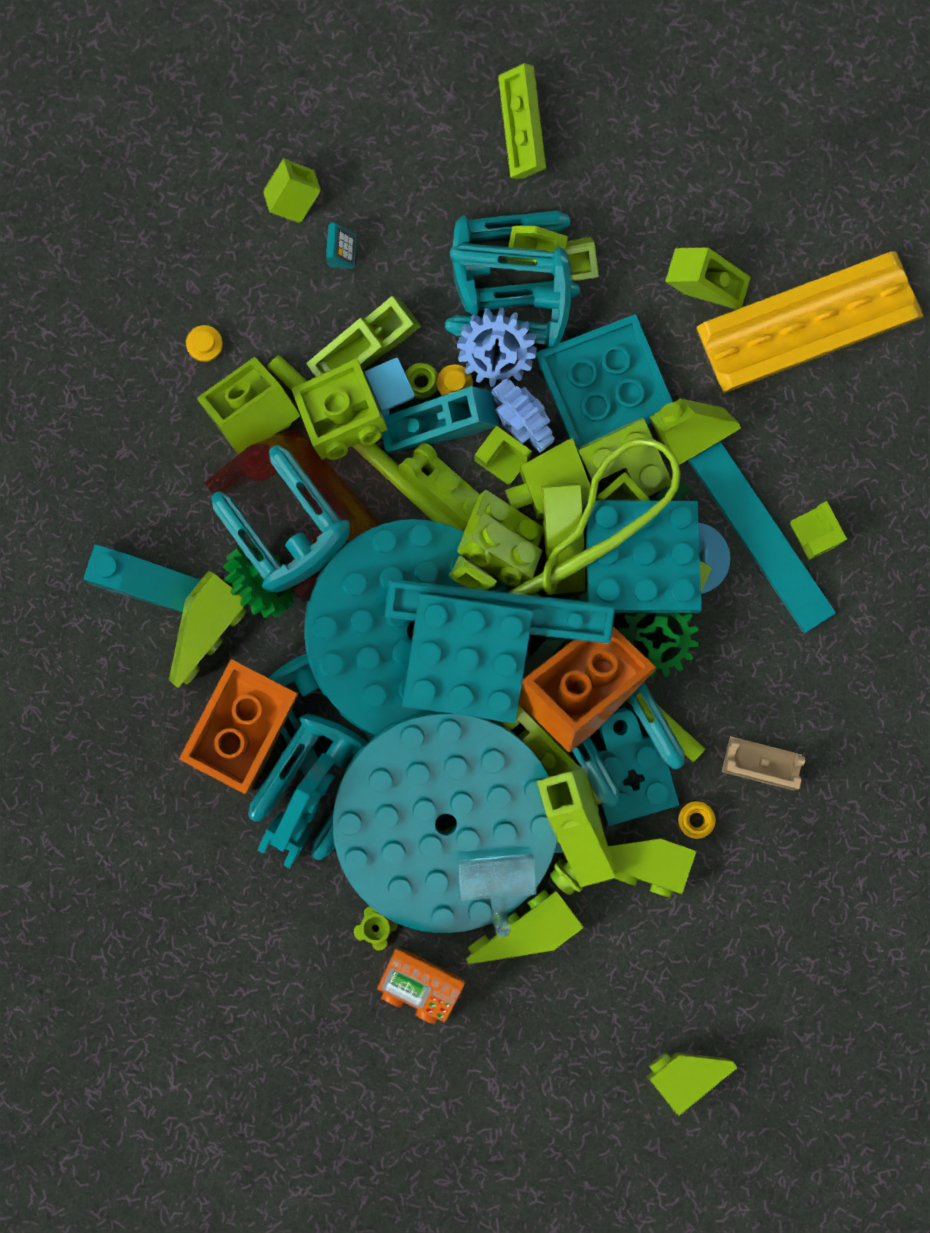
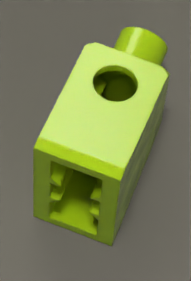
(553, 467)

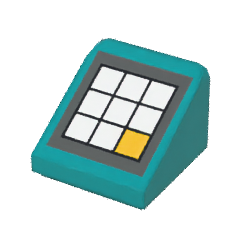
(340, 247)

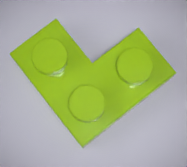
(641, 463)

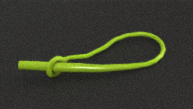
(555, 572)

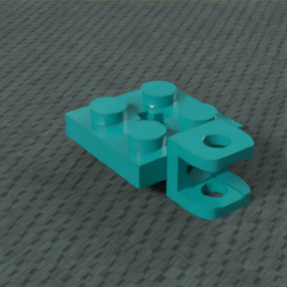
(630, 751)
(290, 828)

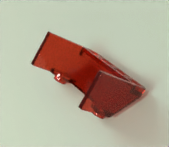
(256, 465)

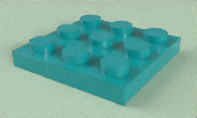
(603, 380)
(654, 567)
(467, 657)

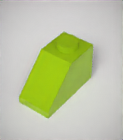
(707, 277)
(692, 427)
(687, 1077)

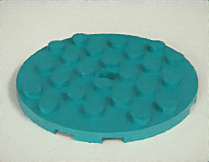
(349, 642)
(408, 780)

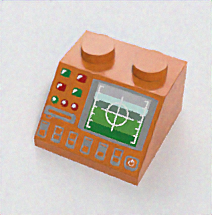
(420, 985)

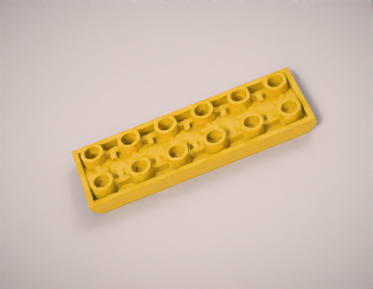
(809, 321)

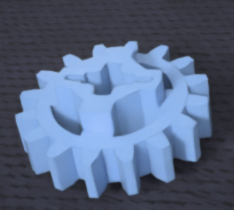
(480, 345)
(522, 415)

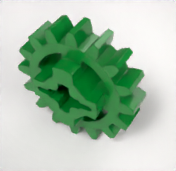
(248, 584)
(656, 654)

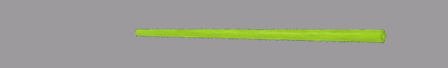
(389, 470)

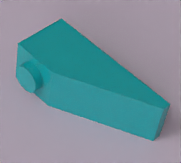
(441, 419)
(138, 578)

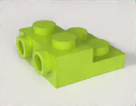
(339, 410)
(501, 540)

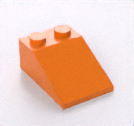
(583, 687)
(239, 727)

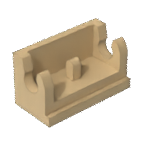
(763, 763)

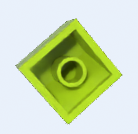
(249, 406)

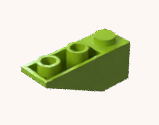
(204, 619)
(577, 826)
(654, 862)
(537, 931)

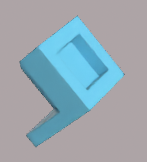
(389, 385)

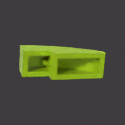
(368, 337)
(561, 518)

